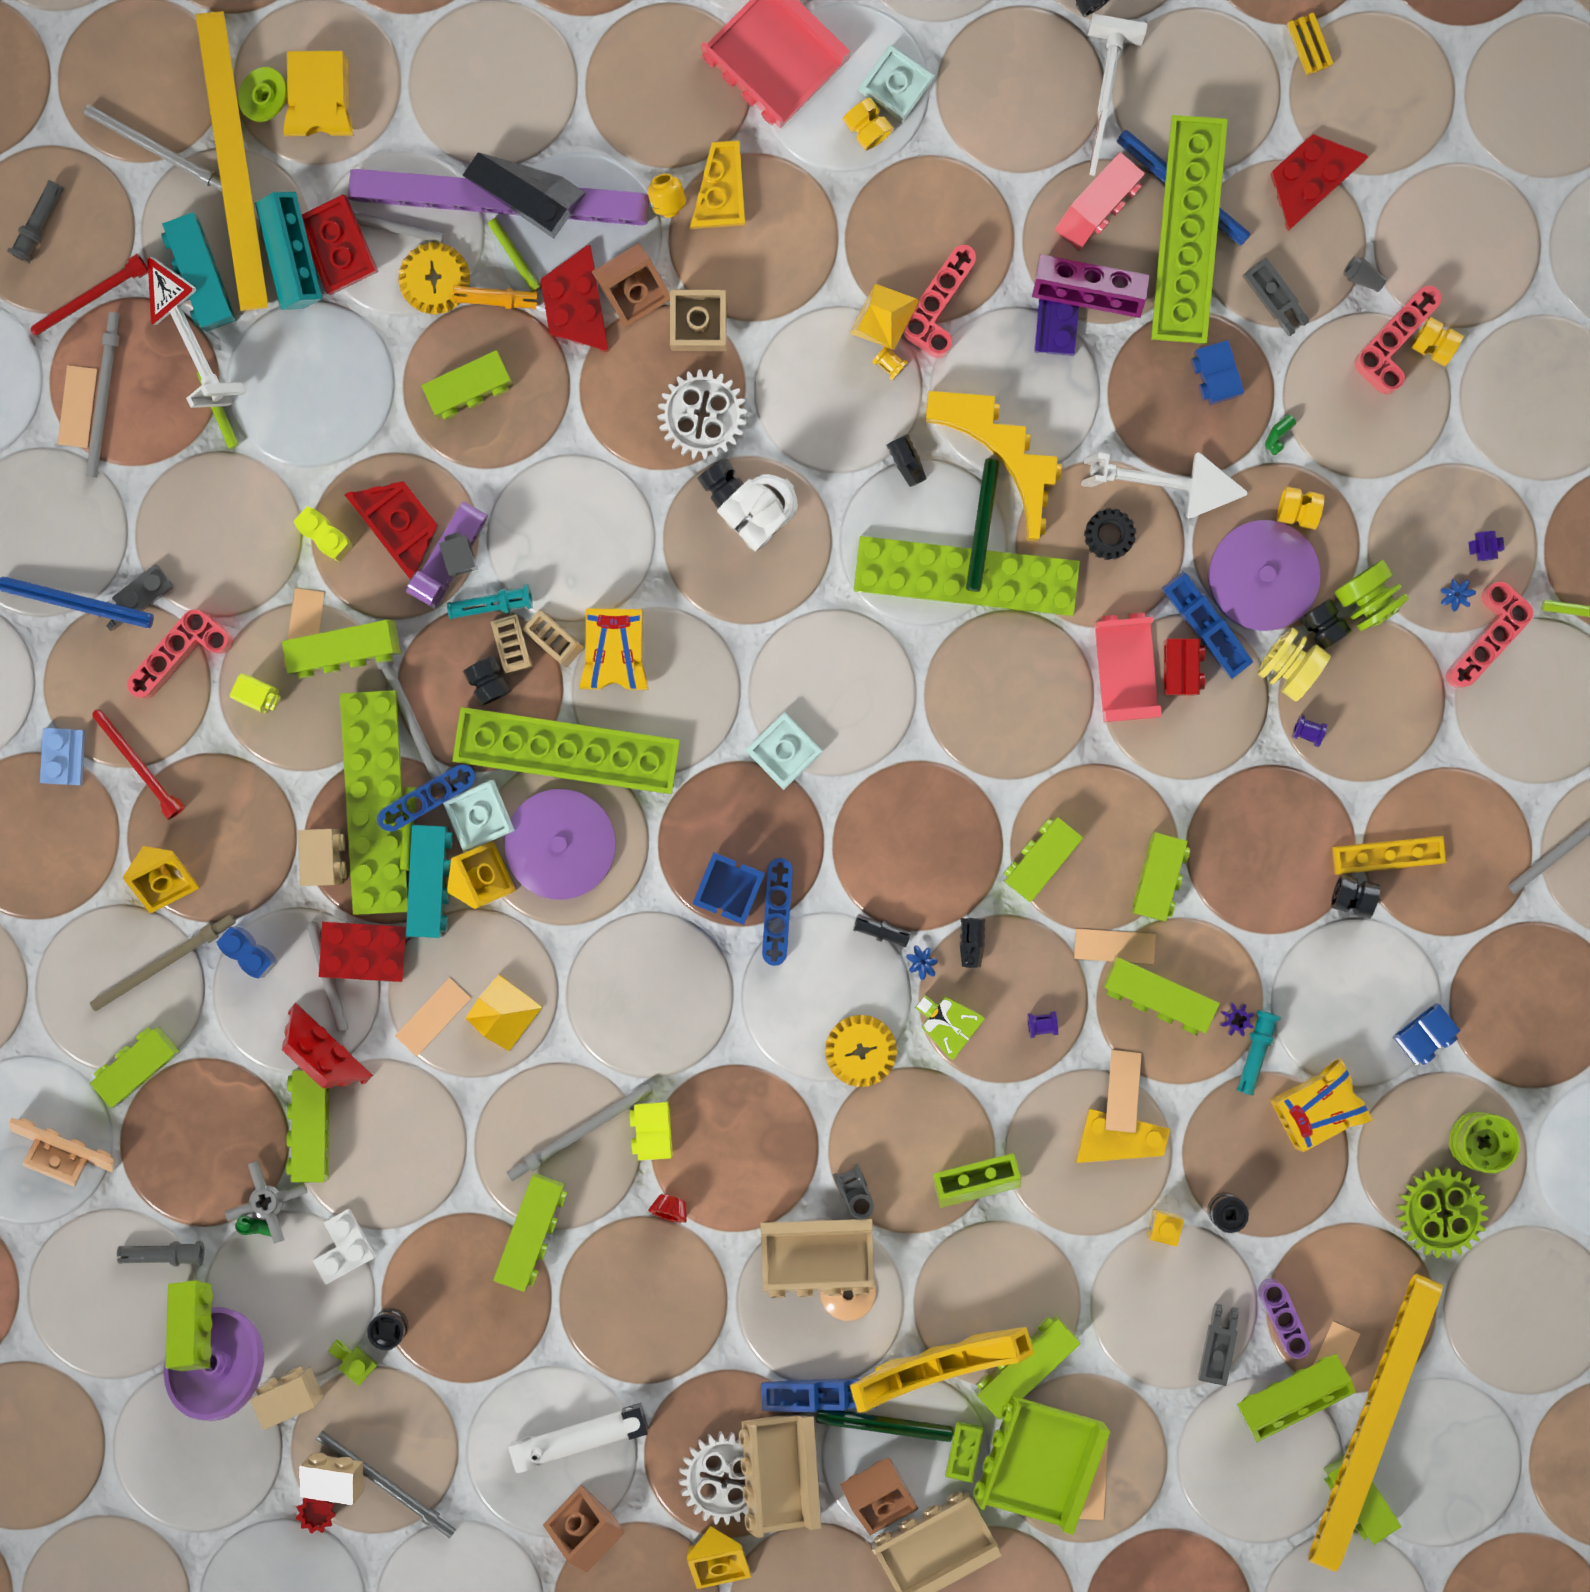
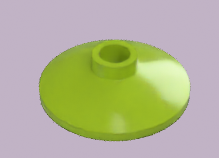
(255, 89)

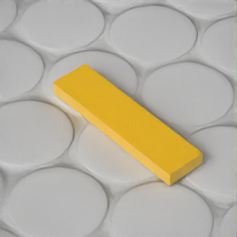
(1389, 855)

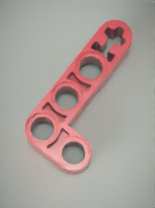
(943, 297)
(1400, 334)
(1486, 639)
(176, 658)

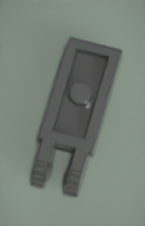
(1275, 295)
(141, 592)
(1218, 1348)

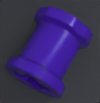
(1309, 730)
(1042, 1024)

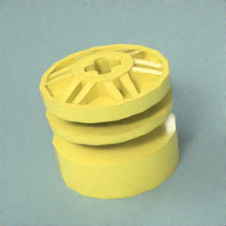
(1293, 664)

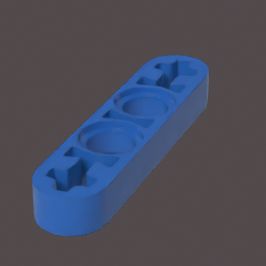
(427, 800)
(773, 911)

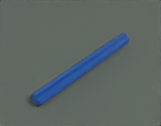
(1159, 166)
(76, 602)

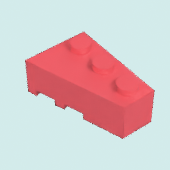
(1100, 201)

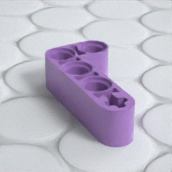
(434, 579)

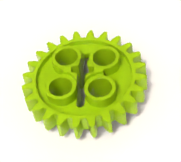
(1467, 1208)

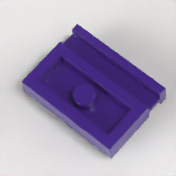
(1056, 328)

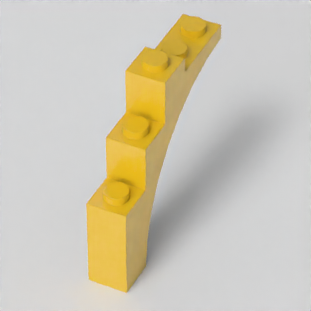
(1031, 473)
(941, 1363)

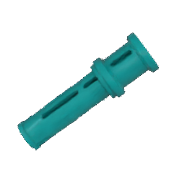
(505, 604)
(1261, 1038)

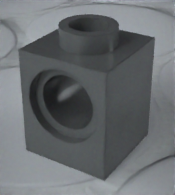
(458, 554)

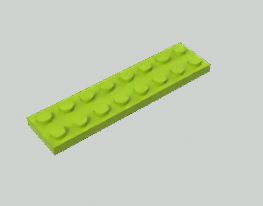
(1189, 229)
(942, 573)
(566, 750)
(372, 783)

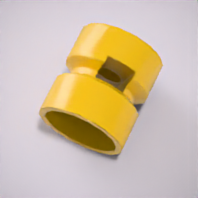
(868, 124)
(1437, 341)
(1300, 508)

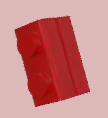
(1182, 667)

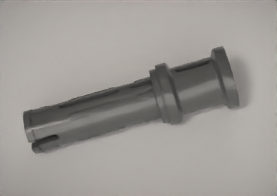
(31, 233)
(174, 1254)

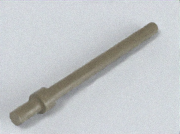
(208, 934)

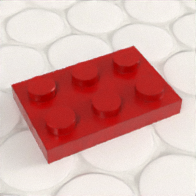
(338, 245)
(362, 951)

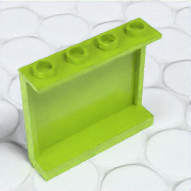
(1042, 1463)

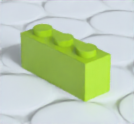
(467, 385)
(1041, 858)
(1160, 877)
(134, 1066)
(977, 1180)
(188, 1325)
(1376, 1517)

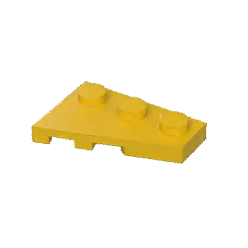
(721, 191)
(1107, 1145)

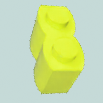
(319, 529)
(255, 694)
(652, 1131)

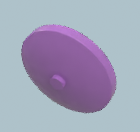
(1264, 575)
(560, 844)
(232, 1374)

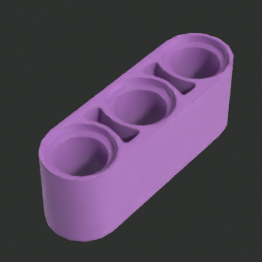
(1293, 1328)

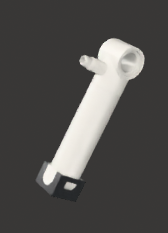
(533, 1451)

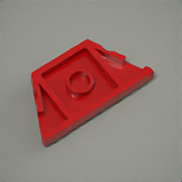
(1312, 175)
(574, 302)
(397, 522)
(319, 1052)

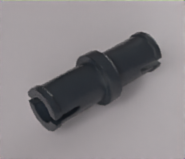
(881, 930)

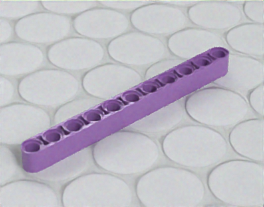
(463, 195)

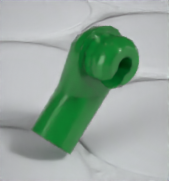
(1278, 431)
(247, 1226)

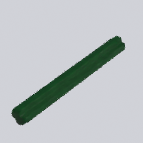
(982, 525)
(885, 1425)

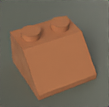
(632, 285)
(878, 1496)
(583, 1529)

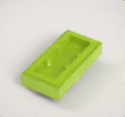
(964, 1451)

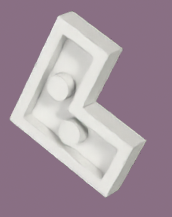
(350, 1250)

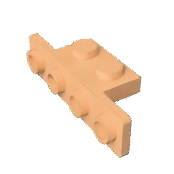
(58, 1156)

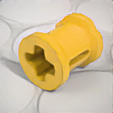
(890, 362)

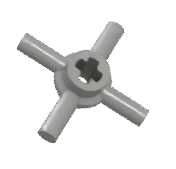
(257, 1196)

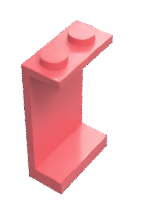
(1126, 668)

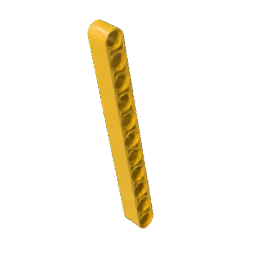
(231, 161)
(1375, 1423)

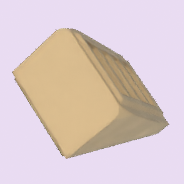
(572, 650)
(519, 665)

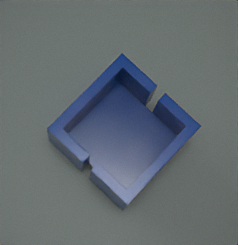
(728, 888)

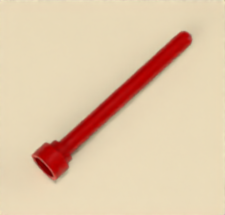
(134, 268)
(170, 805)

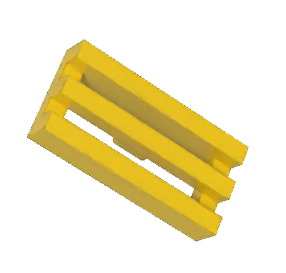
(1311, 19)

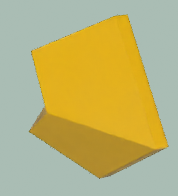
(884, 316)
(479, 876)
(158, 878)
(503, 1013)
(717, 1560)

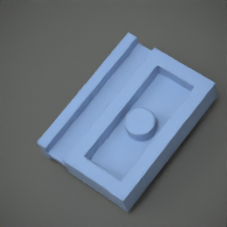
(62, 756)

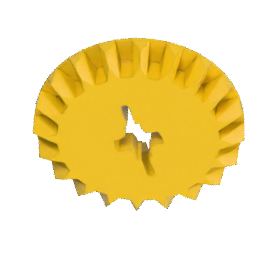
(418, 266)
(844, 1040)

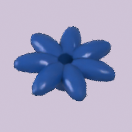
(1457, 594)
(922, 962)

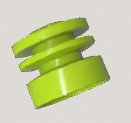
(1372, 595)
(1499, 1141)

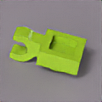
(355, 1363)

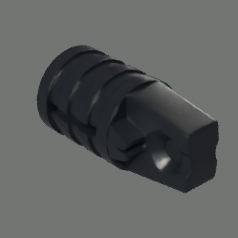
(907, 460)
(972, 941)

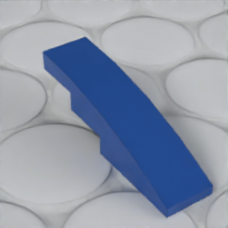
(1207, 625)
(808, 1395)

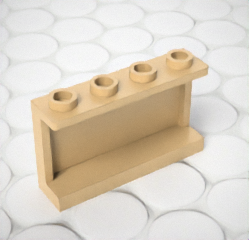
(817, 1257)
(780, 1473)
(937, 1546)

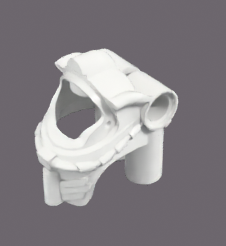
(764, 507)

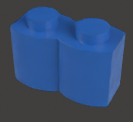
(1217, 372)
(241, 946)
(1427, 1034)

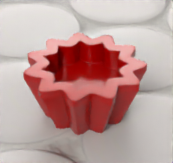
(669, 1208)
(315, 1514)

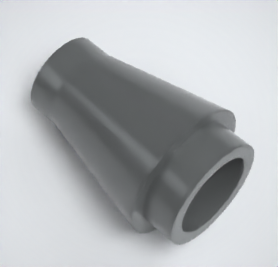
(1364, 274)

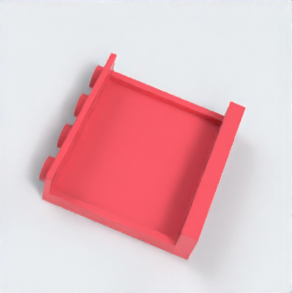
(776, 56)

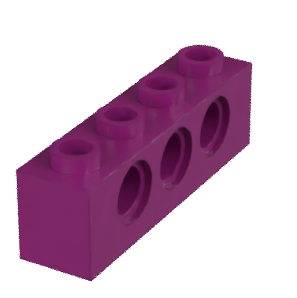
(1090, 286)

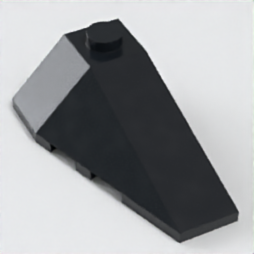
(533, 194)

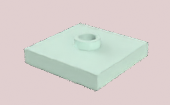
(896, 83)
(784, 750)
(478, 816)

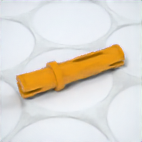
(496, 297)

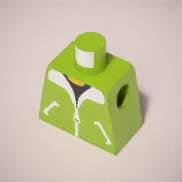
(949, 1023)

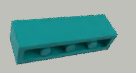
(288, 250)
(197, 266)
(428, 881)

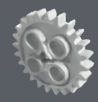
(678, 410)
(717, 1503)

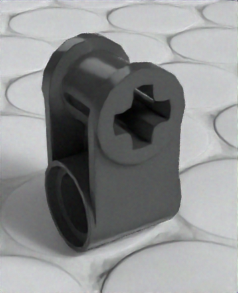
(854, 1190)

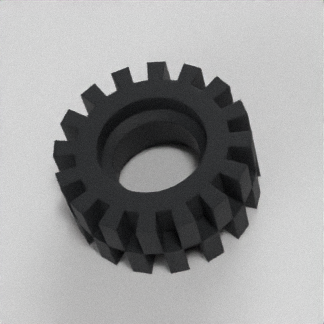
(1110, 517)

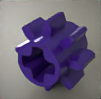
(1486, 546)
(1229, 1015)

